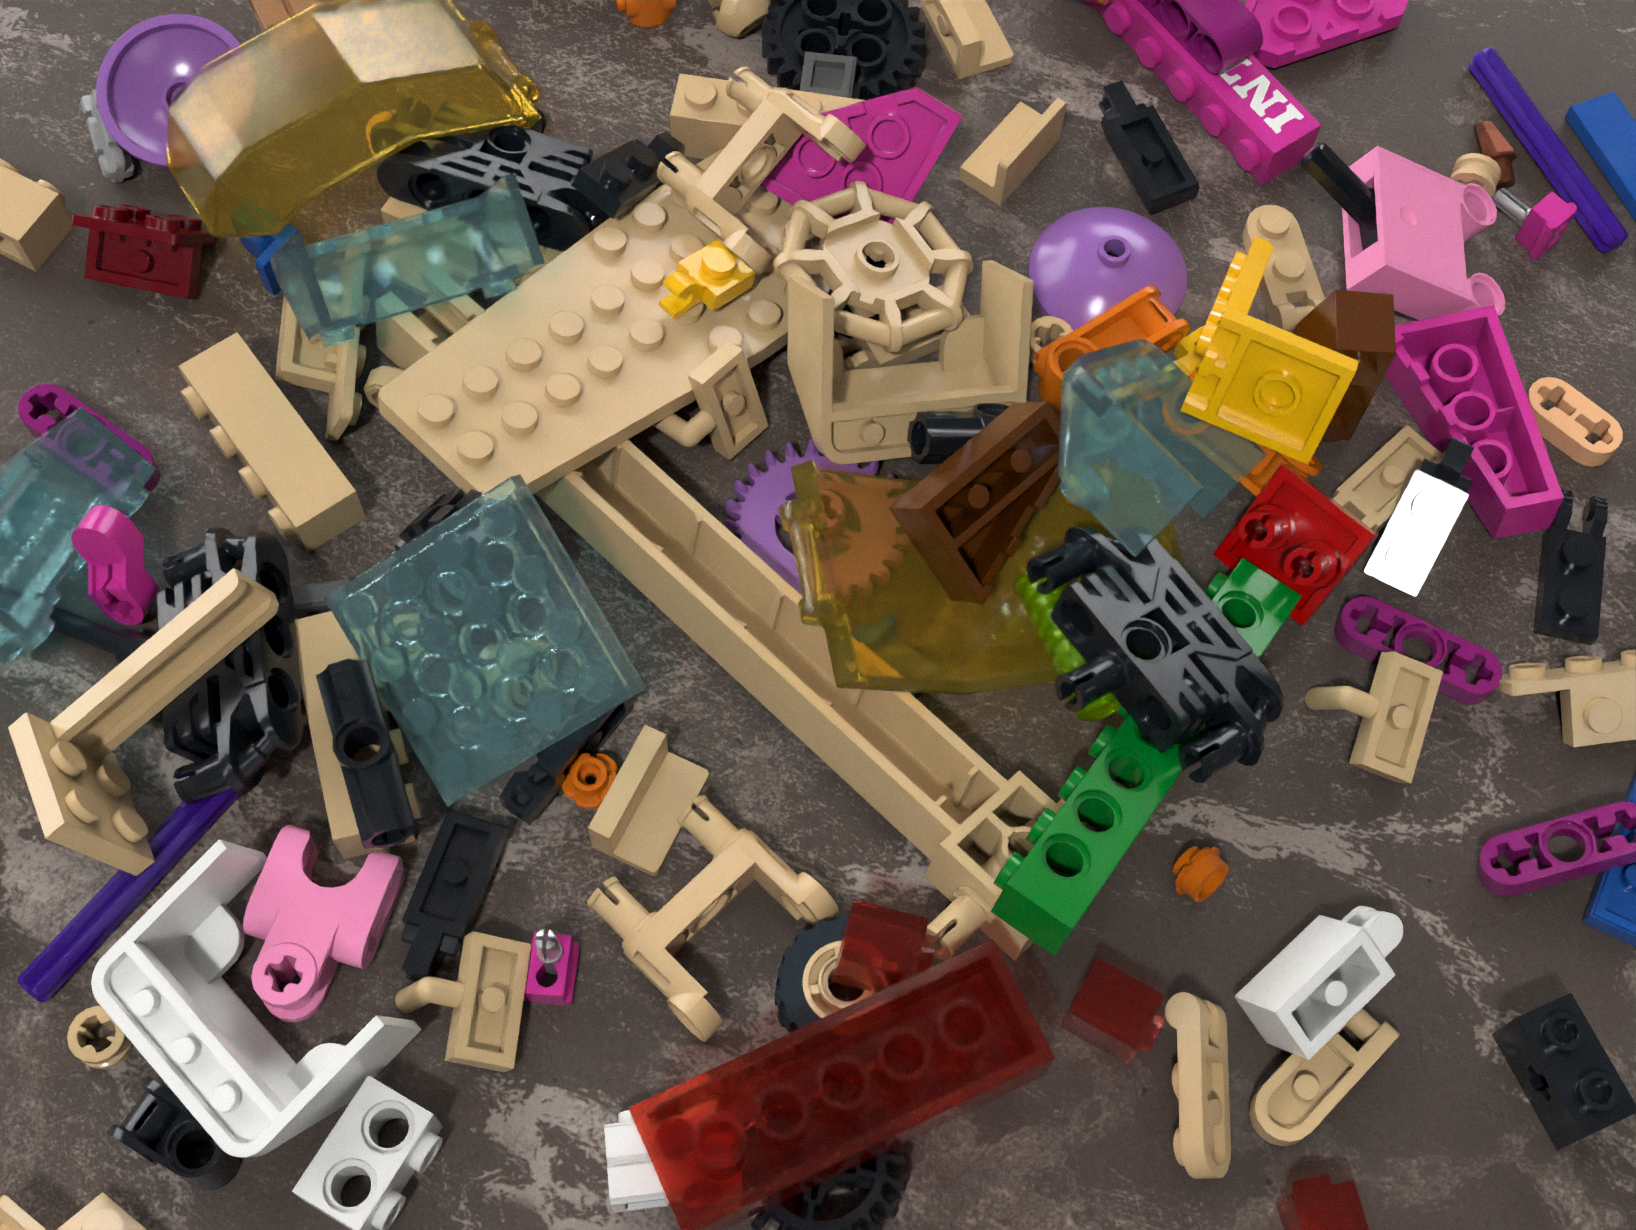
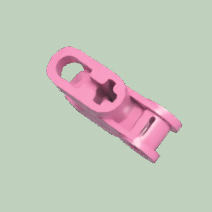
(314, 926)

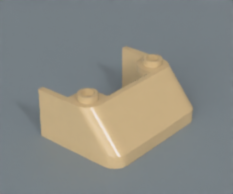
(869, 410)

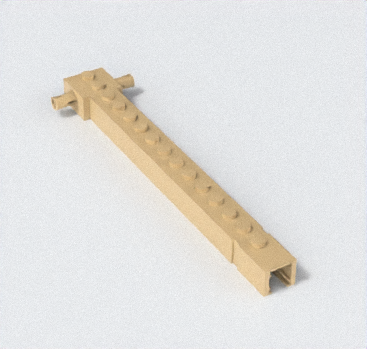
(752, 627)

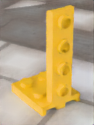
(1260, 376)

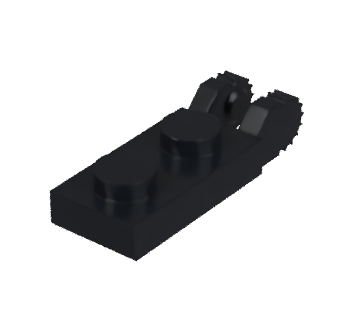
(1572, 574)

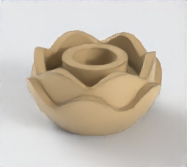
(740, 16)

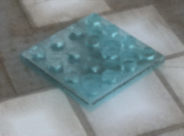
(485, 640)

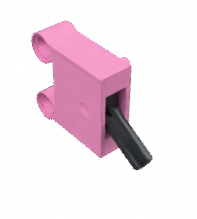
(1408, 231)

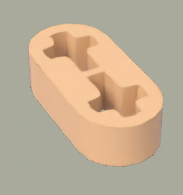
(1573, 421)

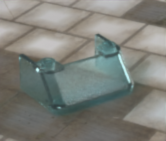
(408, 263)
(1134, 451)

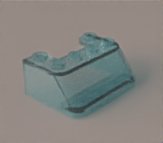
(41, 503)

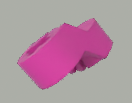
(115, 565)

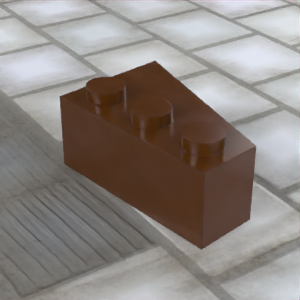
(1362, 329)
(981, 498)

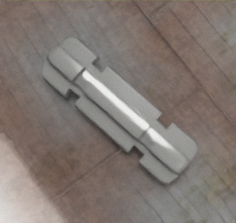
(112, 158)

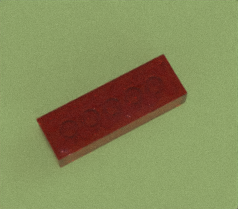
(840, 1090)

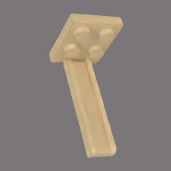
(70, 761)

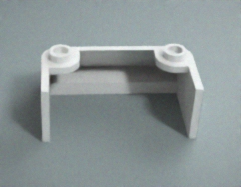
(203, 1040)

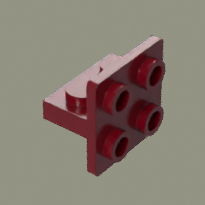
(144, 249)

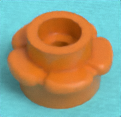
(583, 765)
(1199, 872)

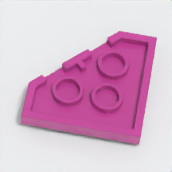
(1310, 27)
(902, 142)

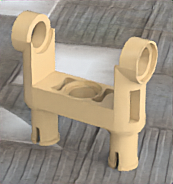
(768, 133)
(656, 937)

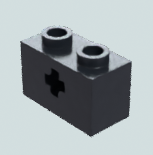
(1564, 1071)

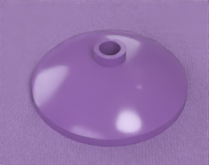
(146, 74)
(1079, 278)

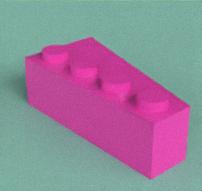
(1466, 386)

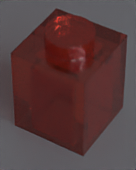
(881, 947)
(1115, 1013)
(1322, 1206)

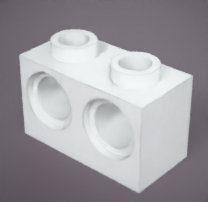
(355, 1151)

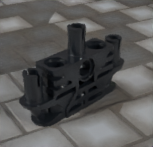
(466, 164)
(1157, 650)
(250, 697)

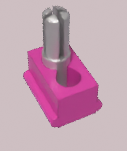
(1539, 225)
(552, 955)

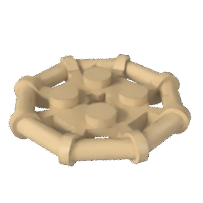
(870, 288)

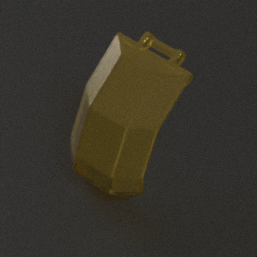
(330, 100)
(887, 611)

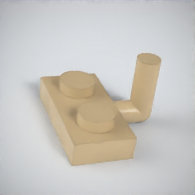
(726, 402)
(1392, 714)
(484, 1001)

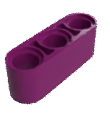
(1210, 30)

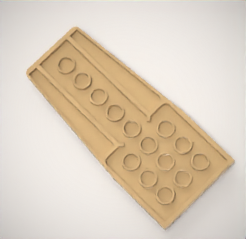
(586, 349)

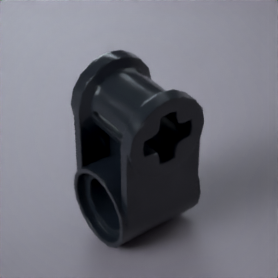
(169, 1134)

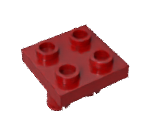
(1298, 539)

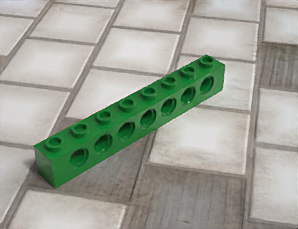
(1051, 905)

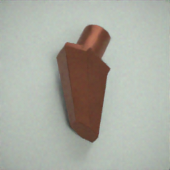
(1496, 146)

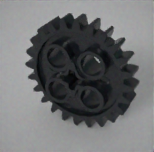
(877, 32)

